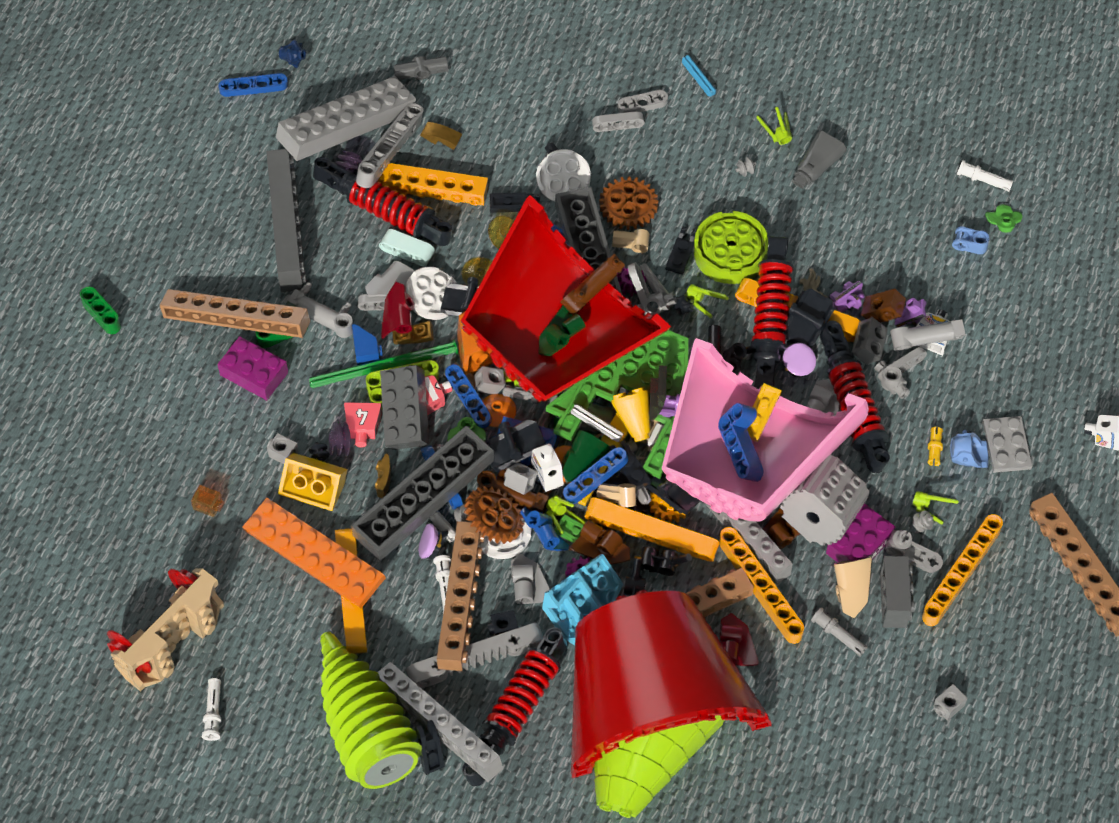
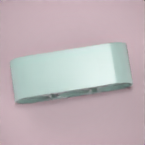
(407, 247)

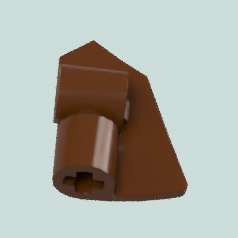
(780, 530)
(596, 541)

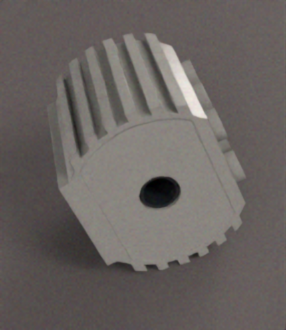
(825, 502)

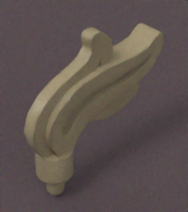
(812, 282)

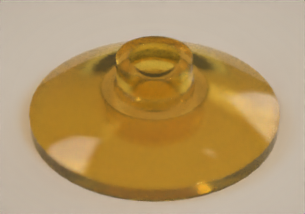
(499, 226)
(471, 266)

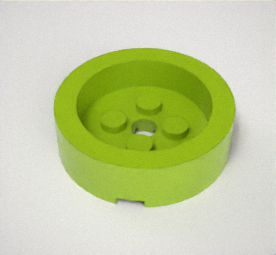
(725, 262)

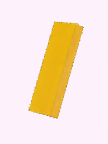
(764, 406)

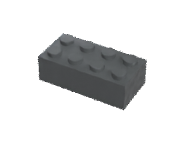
(404, 407)

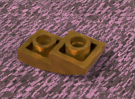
(436, 132)
(420, 333)
(384, 475)

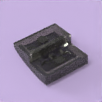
(658, 393)

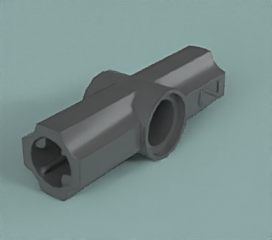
(421, 68)

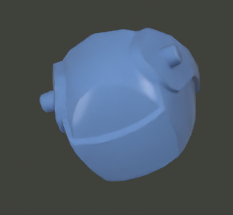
(969, 450)

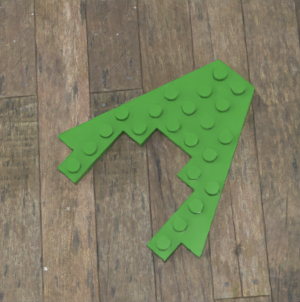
(629, 373)

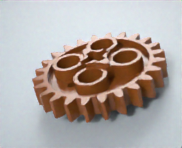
(628, 203)
(494, 515)

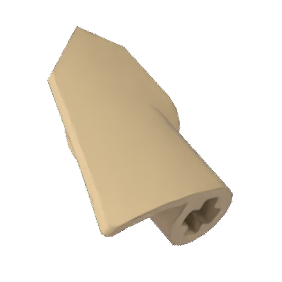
(853, 584)

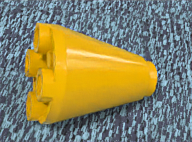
(634, 412)

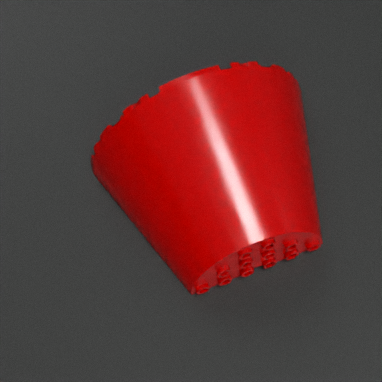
(525, 294)
(649, 669)

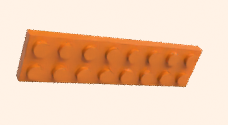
(314, 552)

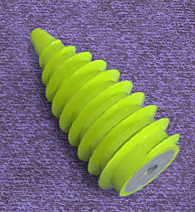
(365, 719)

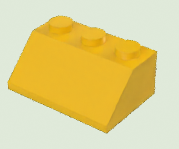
(312, 481)

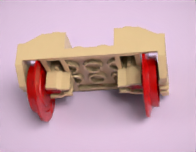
(148, 653)

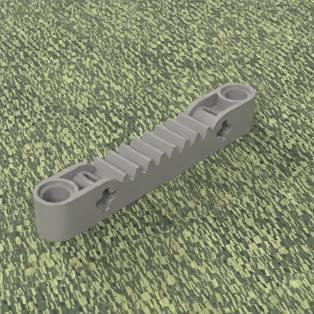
(388, 145)
(425, 672)

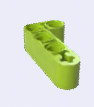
(374, 391)

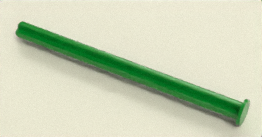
(391, 362)

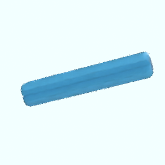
(699, 76)

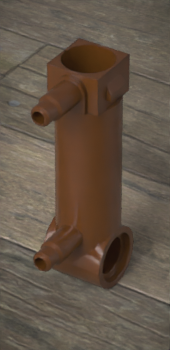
(592, 284)
(530, 500)

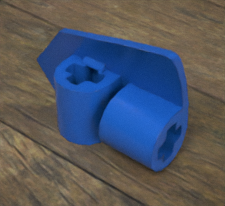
(543, 528)

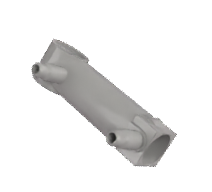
(322, 313)
(907, 337)

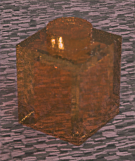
(207, 501)

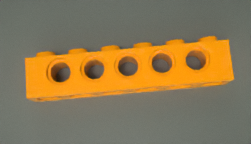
(444, 184)

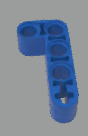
(734, 432)

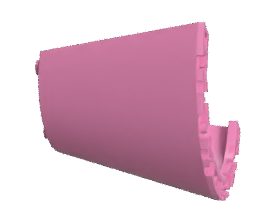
(788, 448)

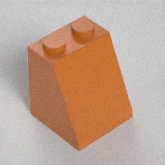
(471, 356)

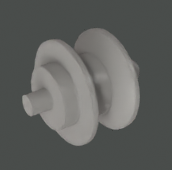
(744, 167)
(459, 514)
(923, 521)

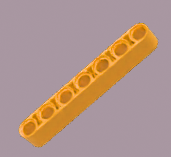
(747, 294)
(651, 529)
(959, 577)
(764, 593)
(352, 614)

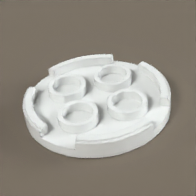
(562, 172)
(427, 291)
(507, 550)

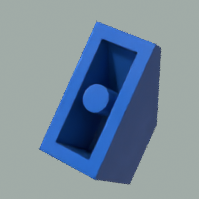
(365, 346)

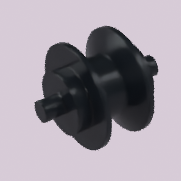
(684, 304)
(319, 451)

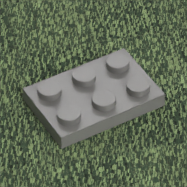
(1007, 444)

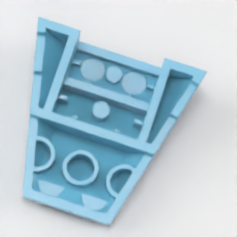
(581, 594)

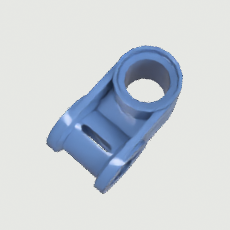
(971, 240)

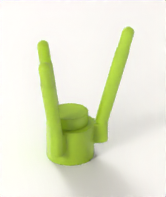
(782, 133)
(697, 294)
(923, 500)
(557, 507)

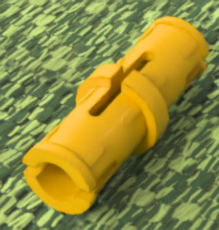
(935, 446)

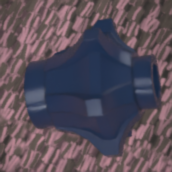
(292, 53)

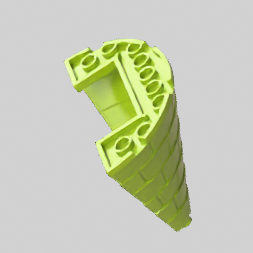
(640, 769)

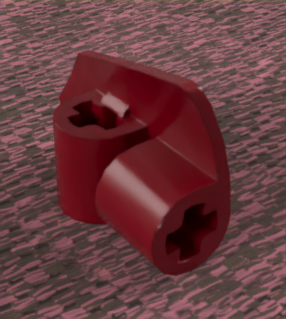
(397, 311)
(737, 641)

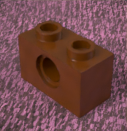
(884, 305)

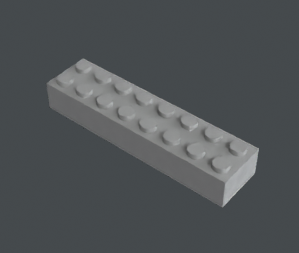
(343, 118)

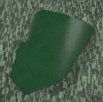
(559, 332)
(582, 455)

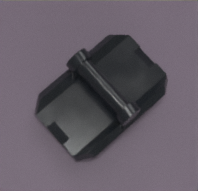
(458, 297)
(808, 317)
(515, 443)
(672, 494)

